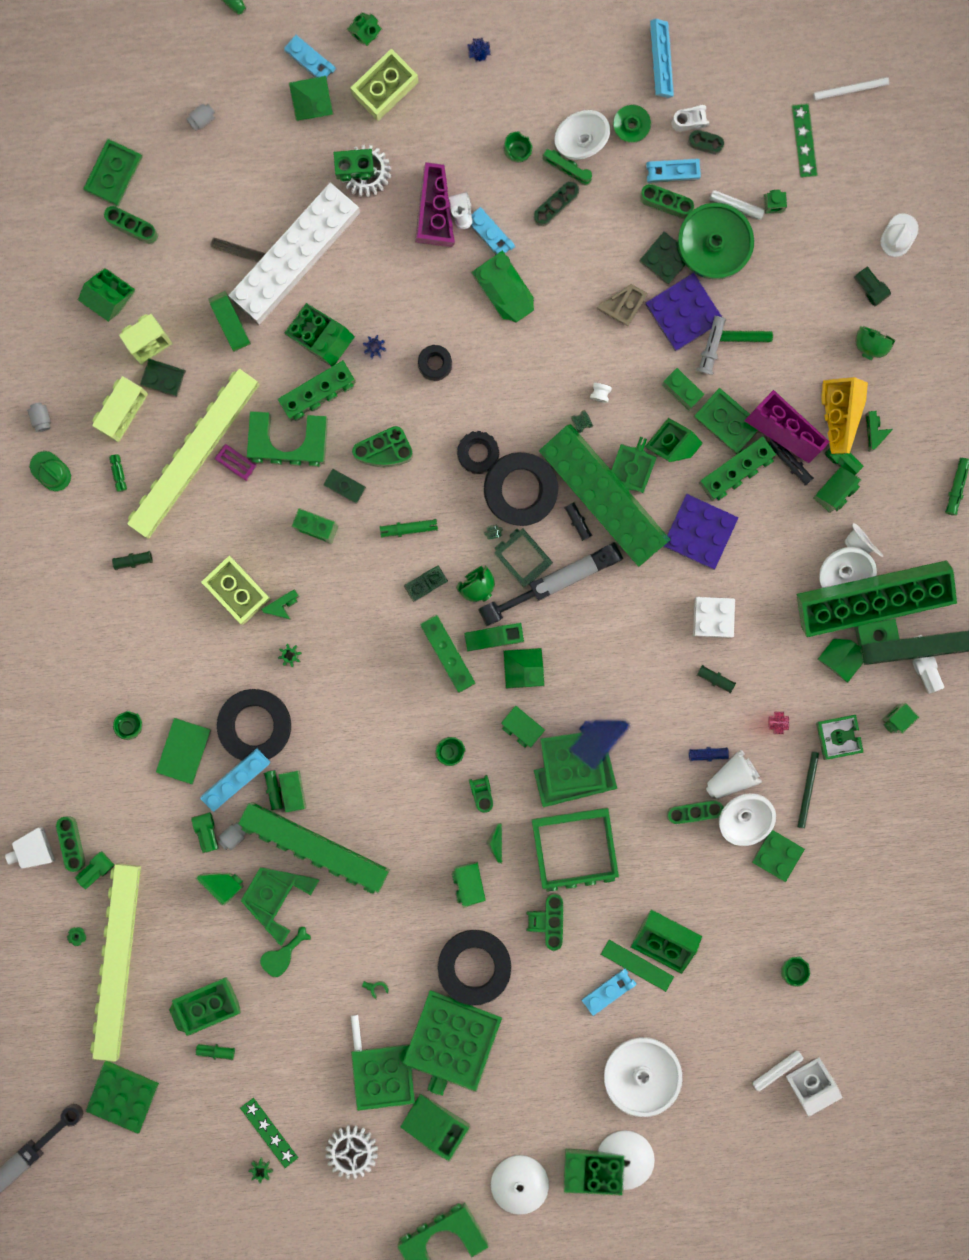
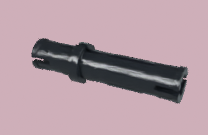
(806, 478)

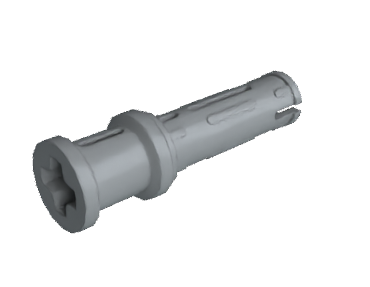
(709, 355)

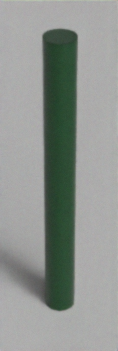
(808, 790)

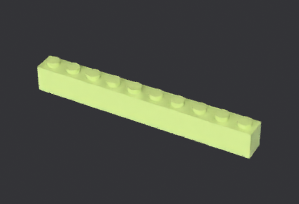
(193, 453)
(116, 962)

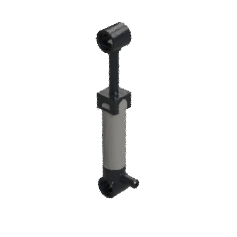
(556, 581)
(32, 1151)

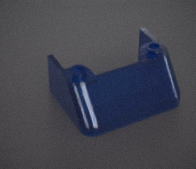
(598, 740)

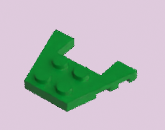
(268, 894)

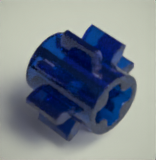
(479, 49)
(371, 342)

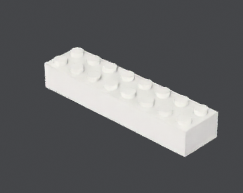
(294, 253)

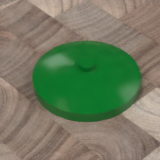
(715, 241)

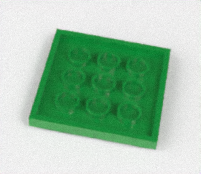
(452, 1041)

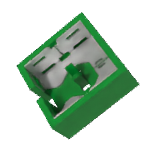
(828, 739)

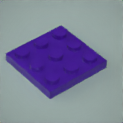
(683, 311)
(700, 531)

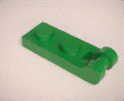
(568, 167)

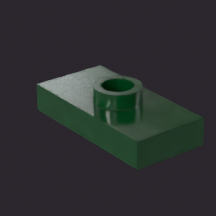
(344, 486)

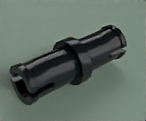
(578, 521)

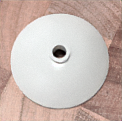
(582, 134)
(858, 564)
(748, 827)
(636, 1150)
(519, 1171)

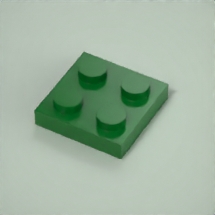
(778, 855)

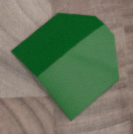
(842, 658)
(495, 842)

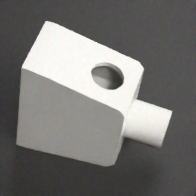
(31, 850)

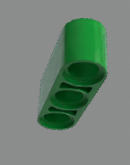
(661, 193)
(124, 218)
(685, 812)
(77, 851)

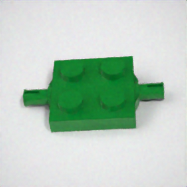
(634, 466)

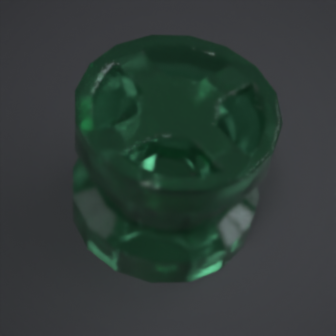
(582, 421)

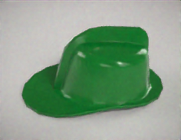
(50, 471)

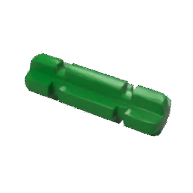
(118, 473)

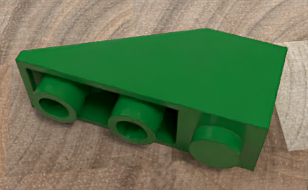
(494, 637)

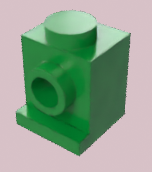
(775, 202)

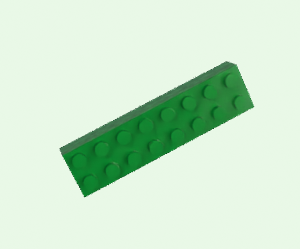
(604, 495)
(877, 598)
(314, 847)

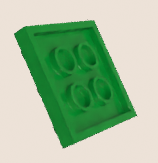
(565, 770)
(382, 1078)
(122, 1097)

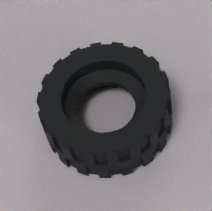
(471, 439)

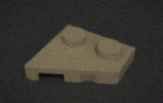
(624, 304)

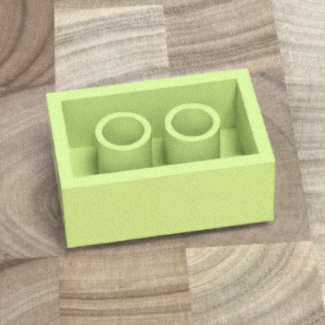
(384, 85)
(145, 338)
(119, 408)
(236, 590)

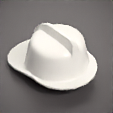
(899, 235)
(859, 539)

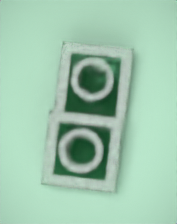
(425, 583)

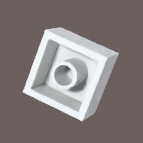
(713, 617)

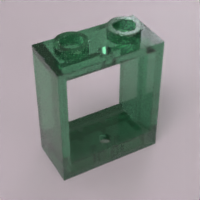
(515, 535)

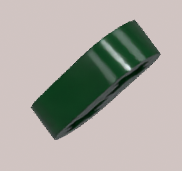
(707, 137)

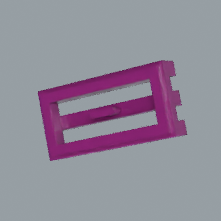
(222, 453)

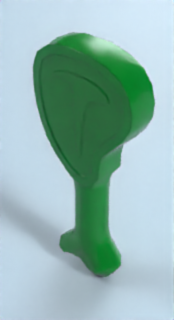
(278, 961)

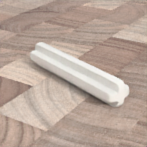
(742, 206)
(778, 1071)

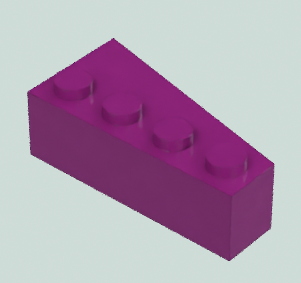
(434, 214)
(787, 427)

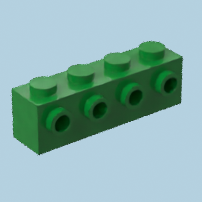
(317, 390)
(738, 468)

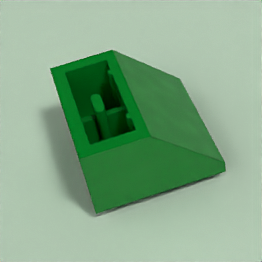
(105, 294)
(836, 489)
(469, 884)

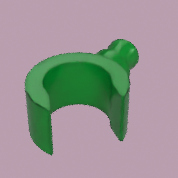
(370, 986)

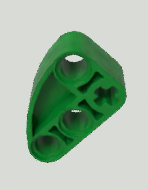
(229, 321)
(387, 455)

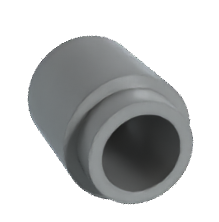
(201, 116)
(39, 417)
(231, 836)

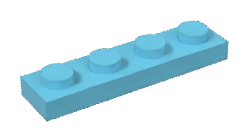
(661, 58)
(235, 780)

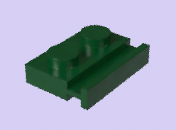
(162, 377)

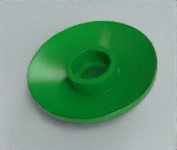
(632, 114)

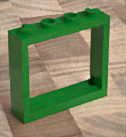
(586, 879)

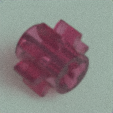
(778, 722)

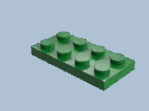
(547, 800)

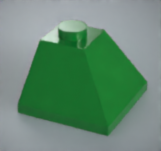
(311, 98)
(674, 442)
(523, 668)
(221, 885)

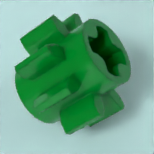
(294, 658)
(261, 1164)

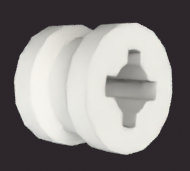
(600, 393)

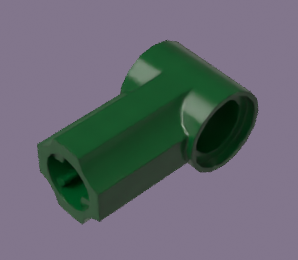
(875, 290)

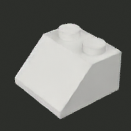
(814, 1086)

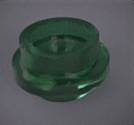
(493, 532)

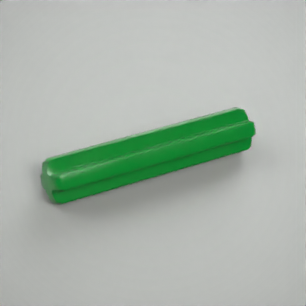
(746, 336)

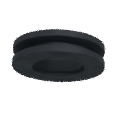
(547, 489)
(242, 700)
(480, 994)

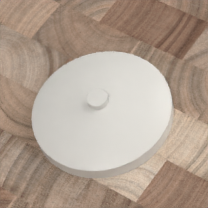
(643, 1077)

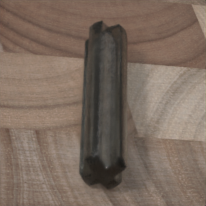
(236, 249)

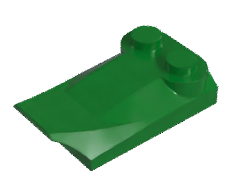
(504, 288)
(204, 1007)

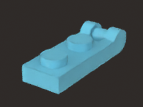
(308, 57)
(673, 170)
(490, 232)
(608, 992)

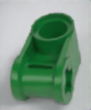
(481, 792)

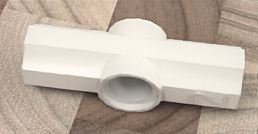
(927, 669)

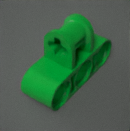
(542, 921)

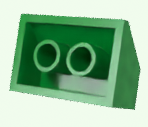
(666, 941)

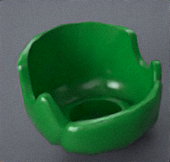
(517, 147)
(127, 725)
(450, 751)
(795, 971)

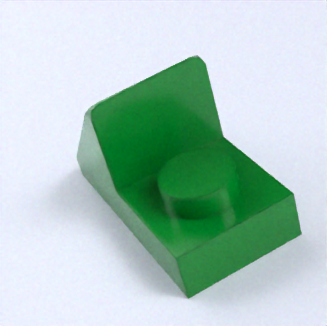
(874, 435)
(277, 607)

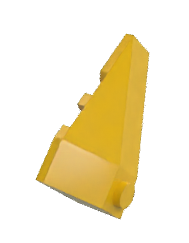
(844, 405)

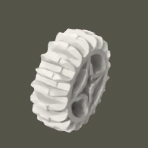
(382, 175)
(343, 1153)

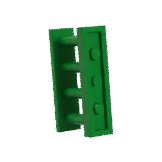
(447, 653)

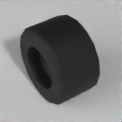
(435, 350)

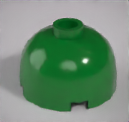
(873, 343)
(478, 585)

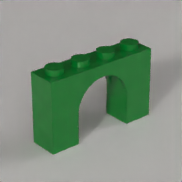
(311, 451)
(458, 1221)

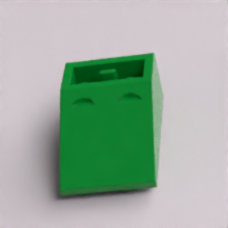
(320, 334)
(435, 1127)
(593, 1172)

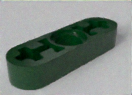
(570, 198)

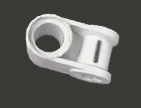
(694, 118)
(461, 210)

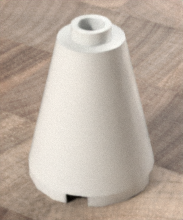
(733, 777)

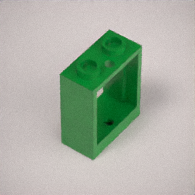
(315, 526)

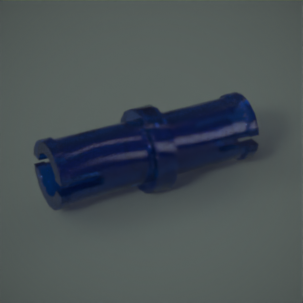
(708, 754)

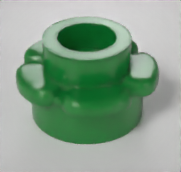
(76, 931)

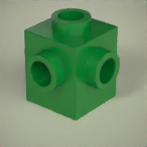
(364, 28)

